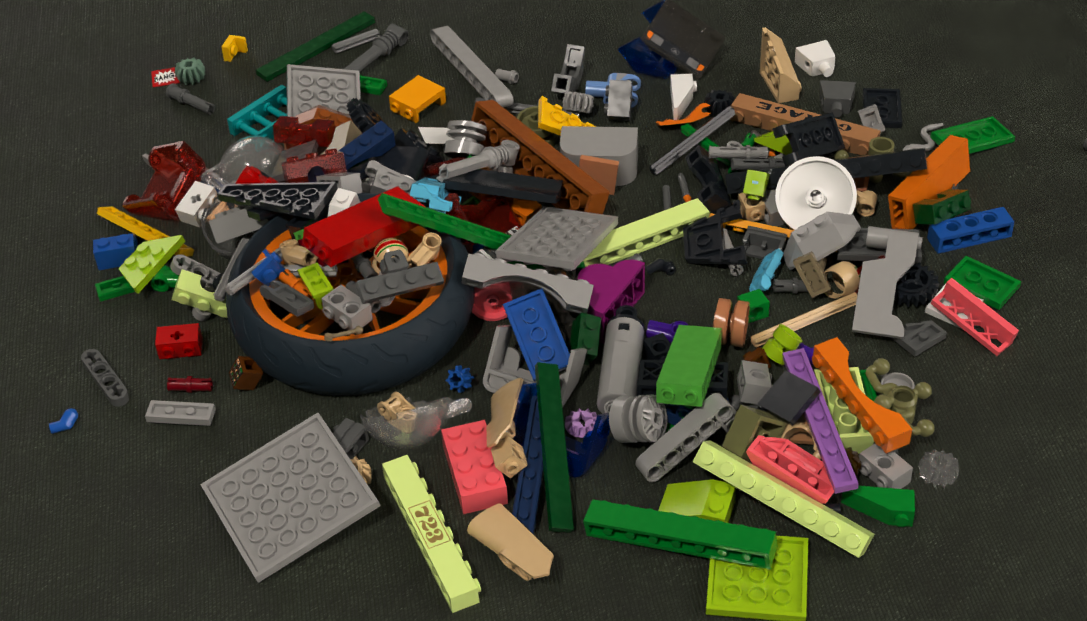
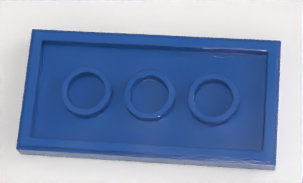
(537, 331)

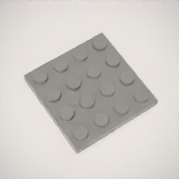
(320, 86)

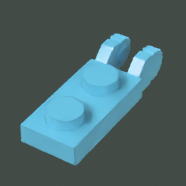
(766, 270)

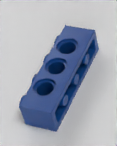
(970, 230)

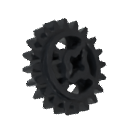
(362, 114)
(916, 286)

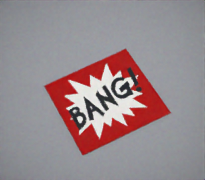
(164, 77)

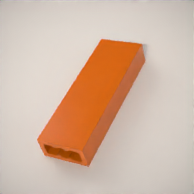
(945, 167)

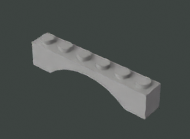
(484, 272)

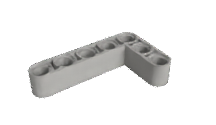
(685, 437)

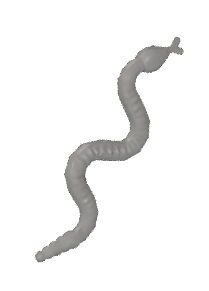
(926, 137)

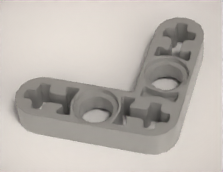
(206, 284)

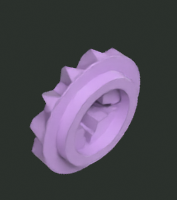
(573, 423)

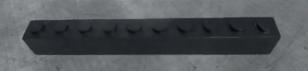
(857, 167)

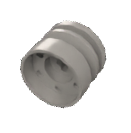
(465, 137)
(637, 419)

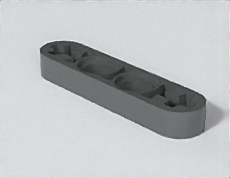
(106, 376)

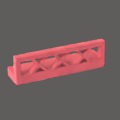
(978, 315)

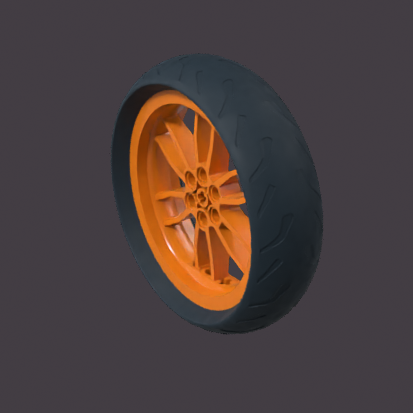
(350, 362)

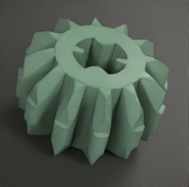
(190, 71)

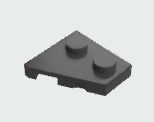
(921, 336)

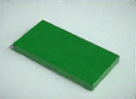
(980, 134)

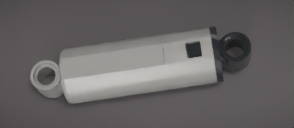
(620, 357)

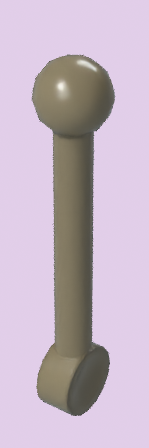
(329, 337)

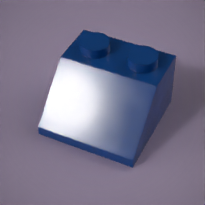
(114, 250)

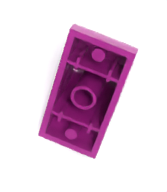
(613, 288)

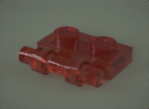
(434, 169)

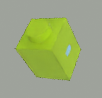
(756, 184)

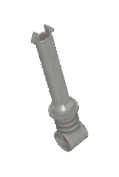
(489, 158)

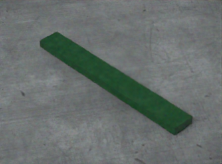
(315, 46)
(553, 448)

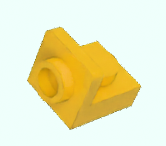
(233, 45)

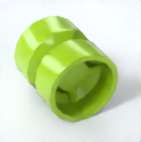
(783, 341)

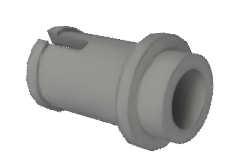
(509, 76)

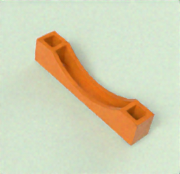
(886, 426)

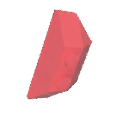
(792, 466)

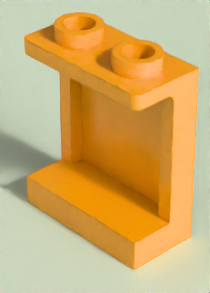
(415, 97)

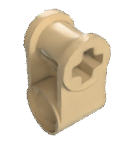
(393, 405)

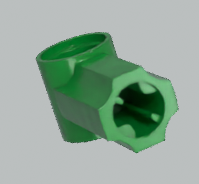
(164, 279)

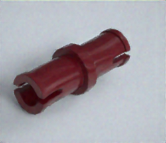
(189, 384)

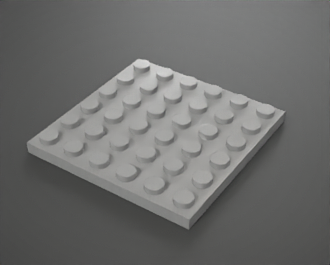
(289, 496)

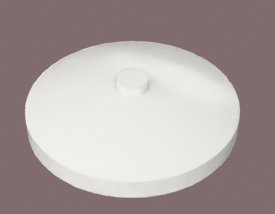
(813, 188)

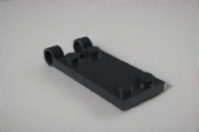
(811, 137)

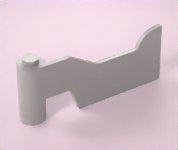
(879, 281)

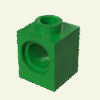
(758, 304)

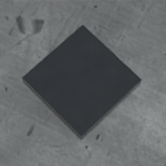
(789, 397)

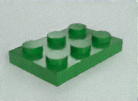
(984, 282)

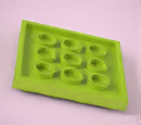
(762, 592)

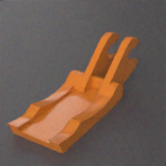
(695, 115)

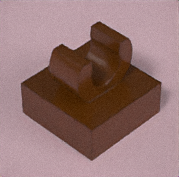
(758, 355)

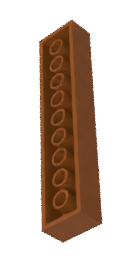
(540, 159)

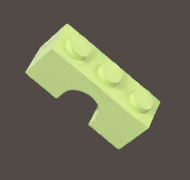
(190, 292)

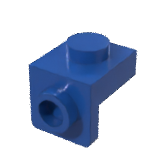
(269, 268)

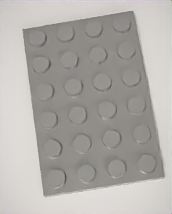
(557, 238)

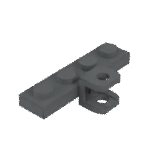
(398, 278)

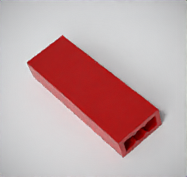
(355, 229)

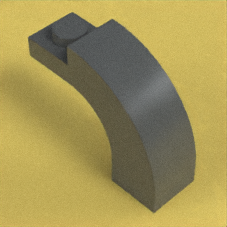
(572, 70)

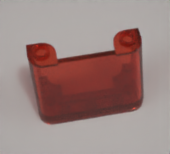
(175, 172)
(490, 214)

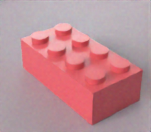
(473, 467)

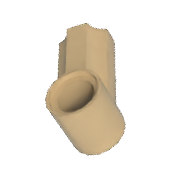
(866, 203)
(425, 251)
(295, 254)

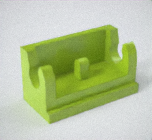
(315, 282)

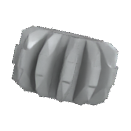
(578, 102)

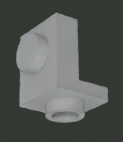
(871, 118)

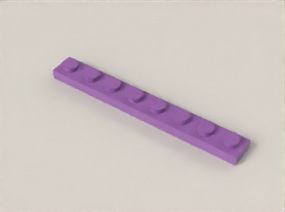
(823, 427)

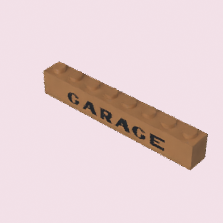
(769, 115)

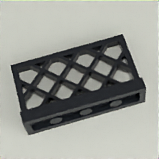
(648, 387)

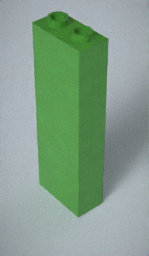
(689, 366)

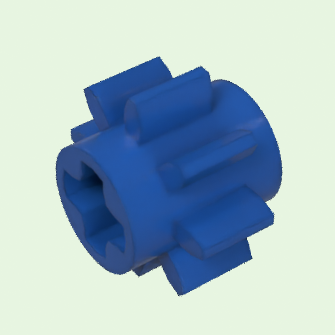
(453, 378)

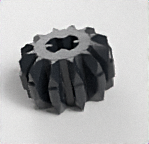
(718, 101)

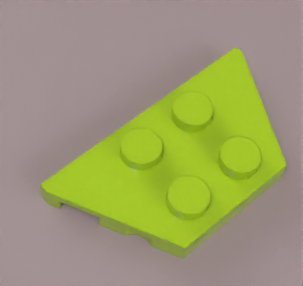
(148, 260)

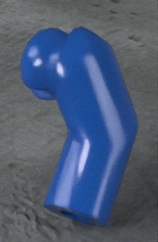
(66, 422)

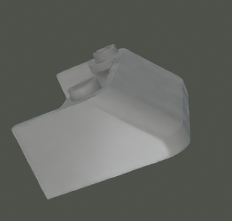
(505, 362)

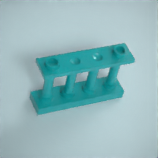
(257, 111)

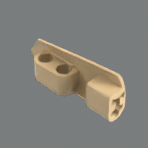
(502, 412)
(512, 542)

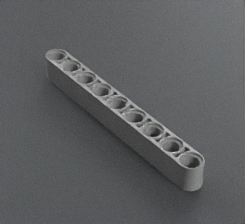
(471, 66)

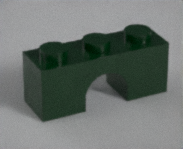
(946, 206)

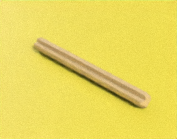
(807, 318)

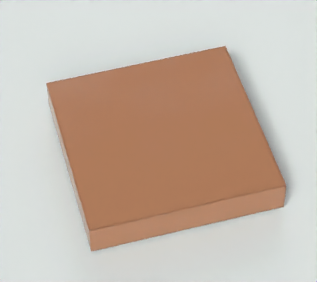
(601, 170)

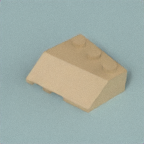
(777, 68)

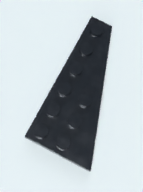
(295, 199)

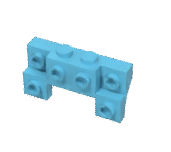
(432, 194)

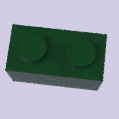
(586, 335)

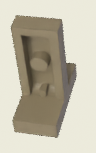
(812, 273)

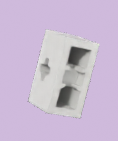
(194, 202)

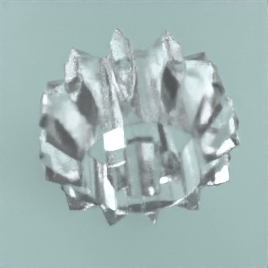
(939, 468)

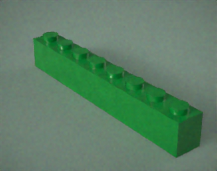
(681, 533)

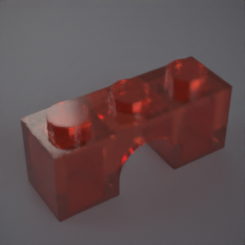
(291, 132)
(297, 170)

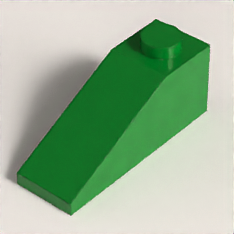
(883, 504)

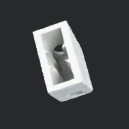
(816, 58)

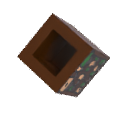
(245, 373)

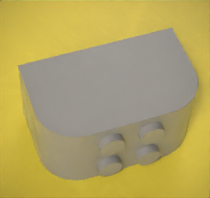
(606, 143)

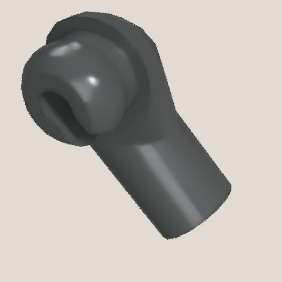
(735, 403)

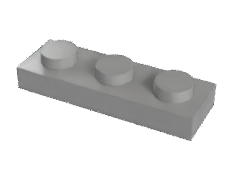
(180, 412)

